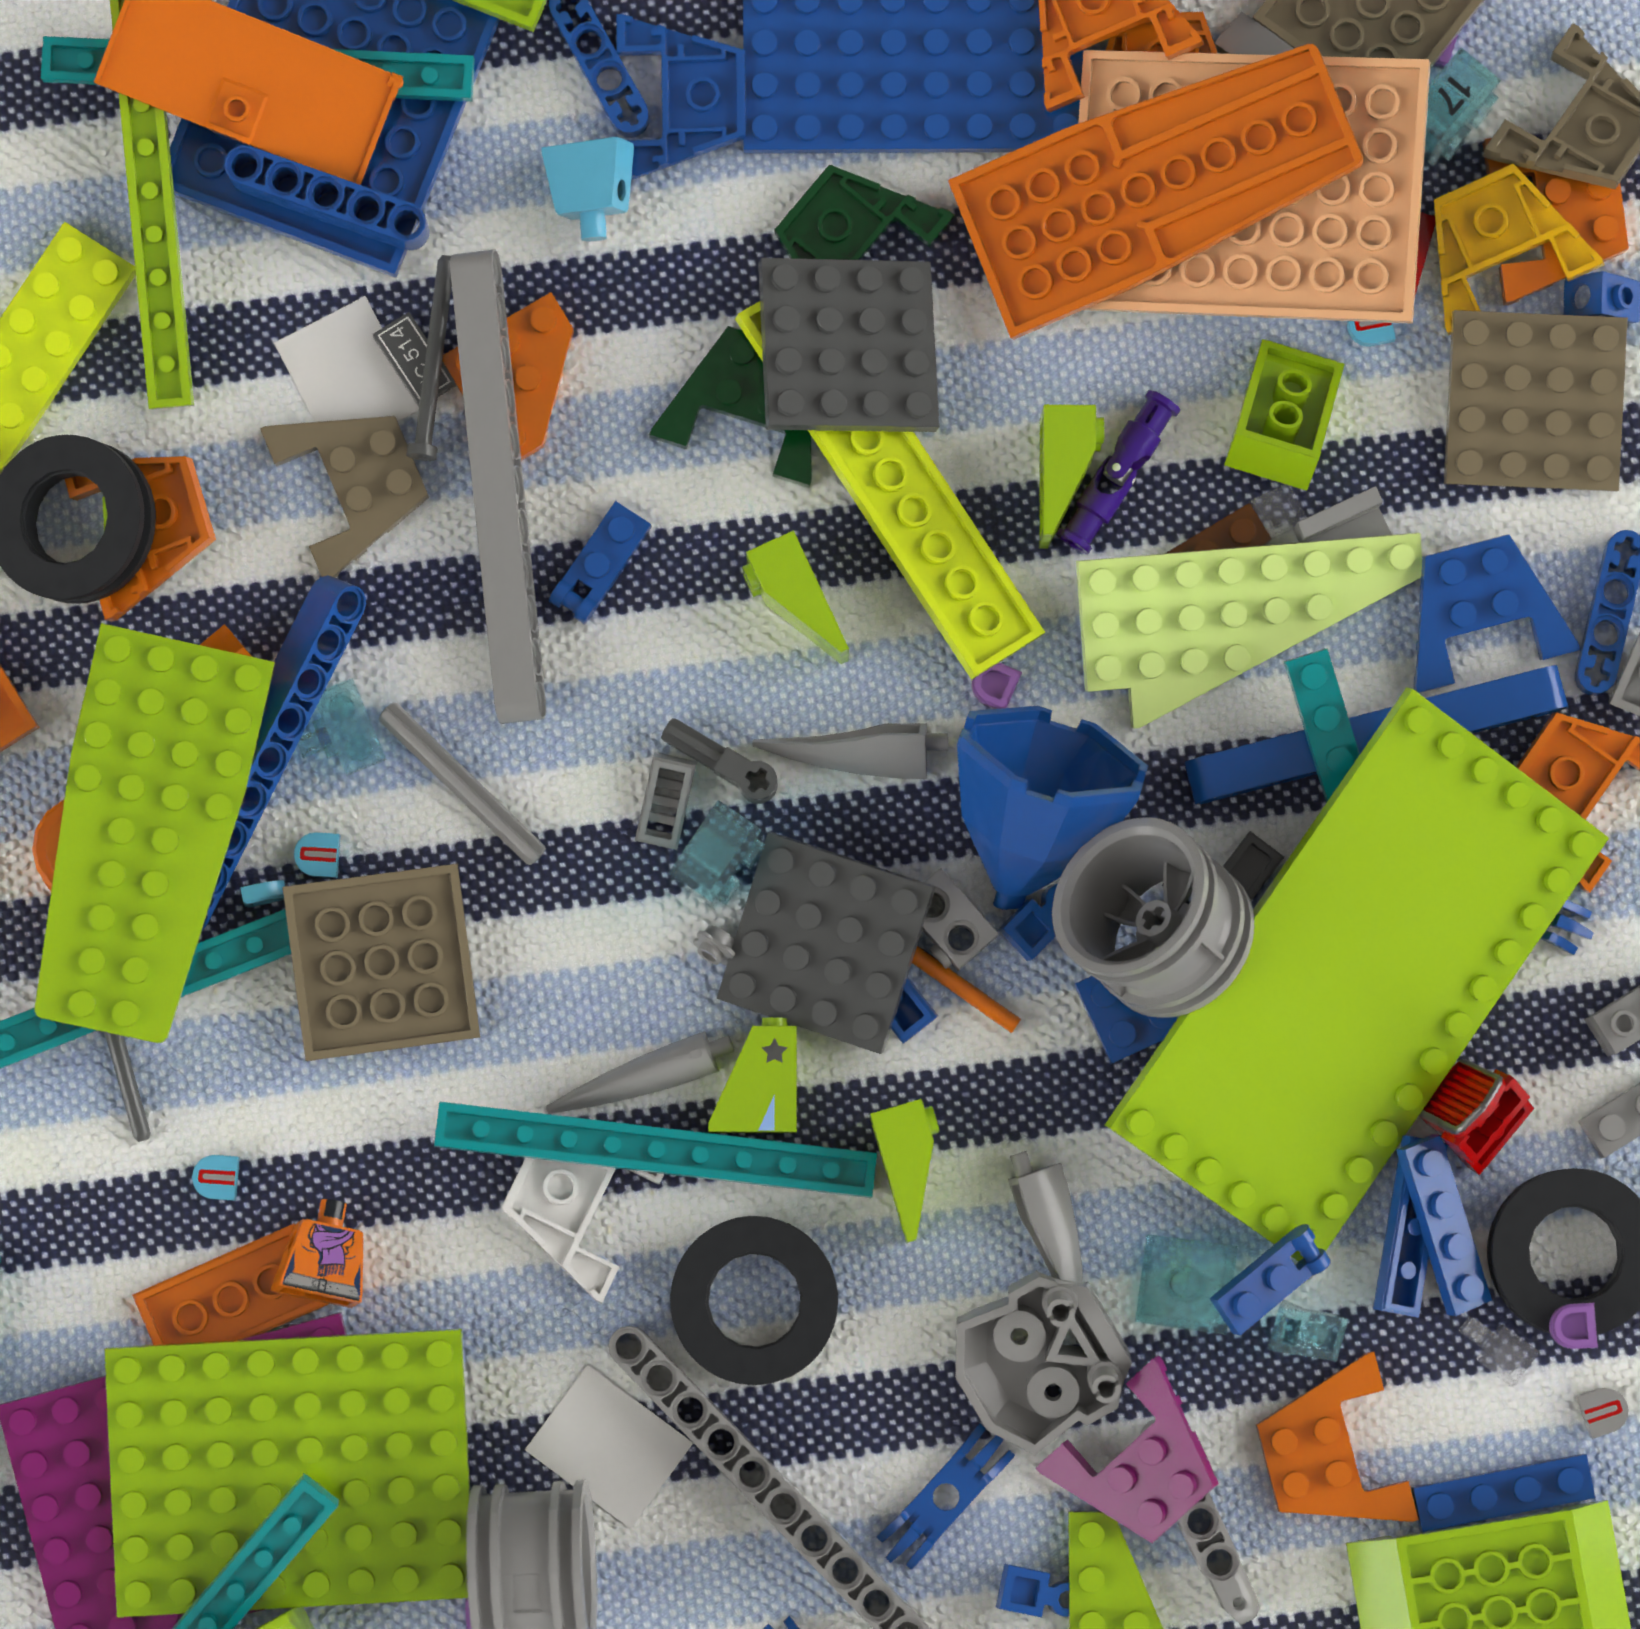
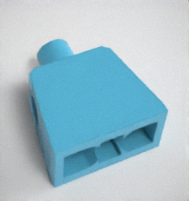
(590, 181)

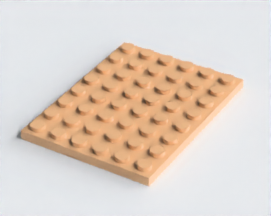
(1324, 257)

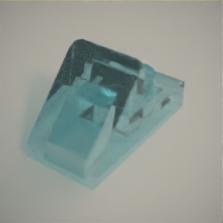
(1307, 1332)

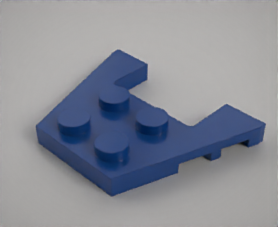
(699, 93)
(1477, 590)

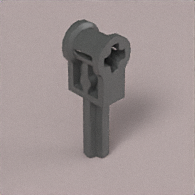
(722, 760)

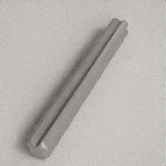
(462, 783)

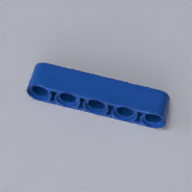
(312, 183)

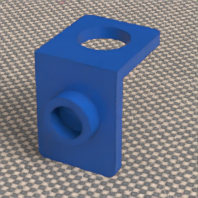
(1609, 296)

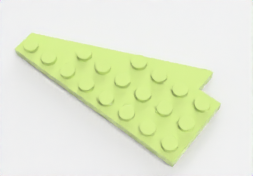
(1204, 616)

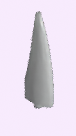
(879, 750)
(649, 1073)
(1048, 1216)

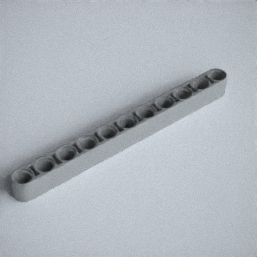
(498, 486)
(762, 1494)

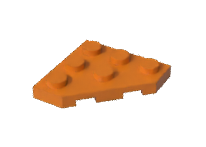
(538, 353)

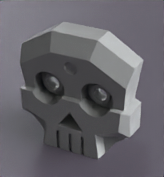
(1010, 1376)

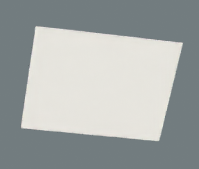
(343, 368)
(611, 1444)

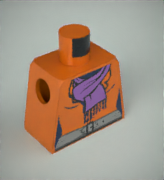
(323, 1259)

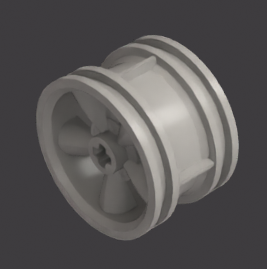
(1181, 950)

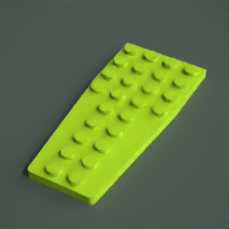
(145, 827)

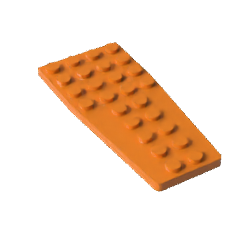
(1151, 185)

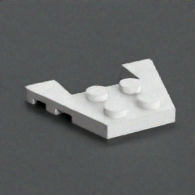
(555, 1207)

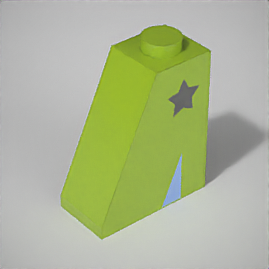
(762, 1083)

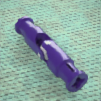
(1131, 452)

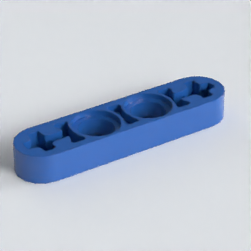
(603, 59)
(1605, 611)

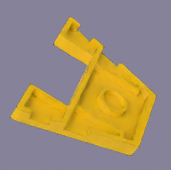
(1497, 222)

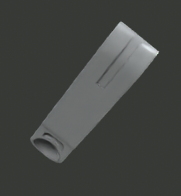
(1232, 1581)

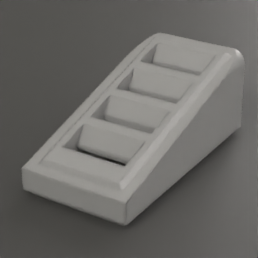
(675, 764)

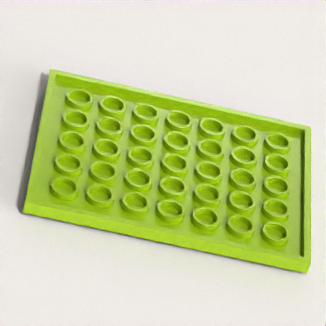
(226, 1428)

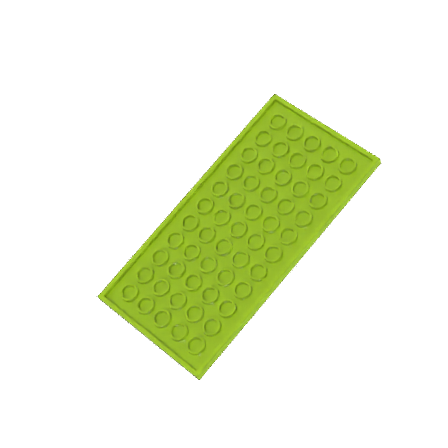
(1360, 977)

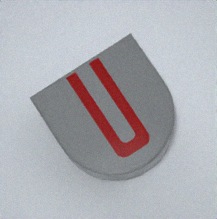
(1602, 1411)

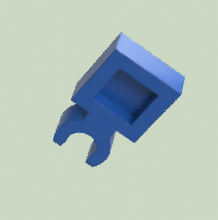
(1031, 925)
(1028, 1591)

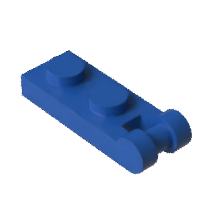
(601, 561)
(1269, 1279)

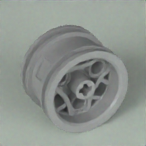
(532, 1558)

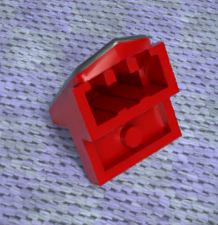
(1476, 1112)

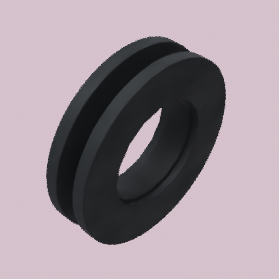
(127, 529)
(1526, 1208)
(692, 1291)

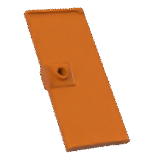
(250, 82)

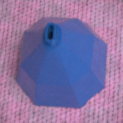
(1039, 793)

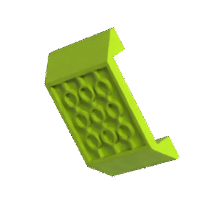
(1495, 1575)

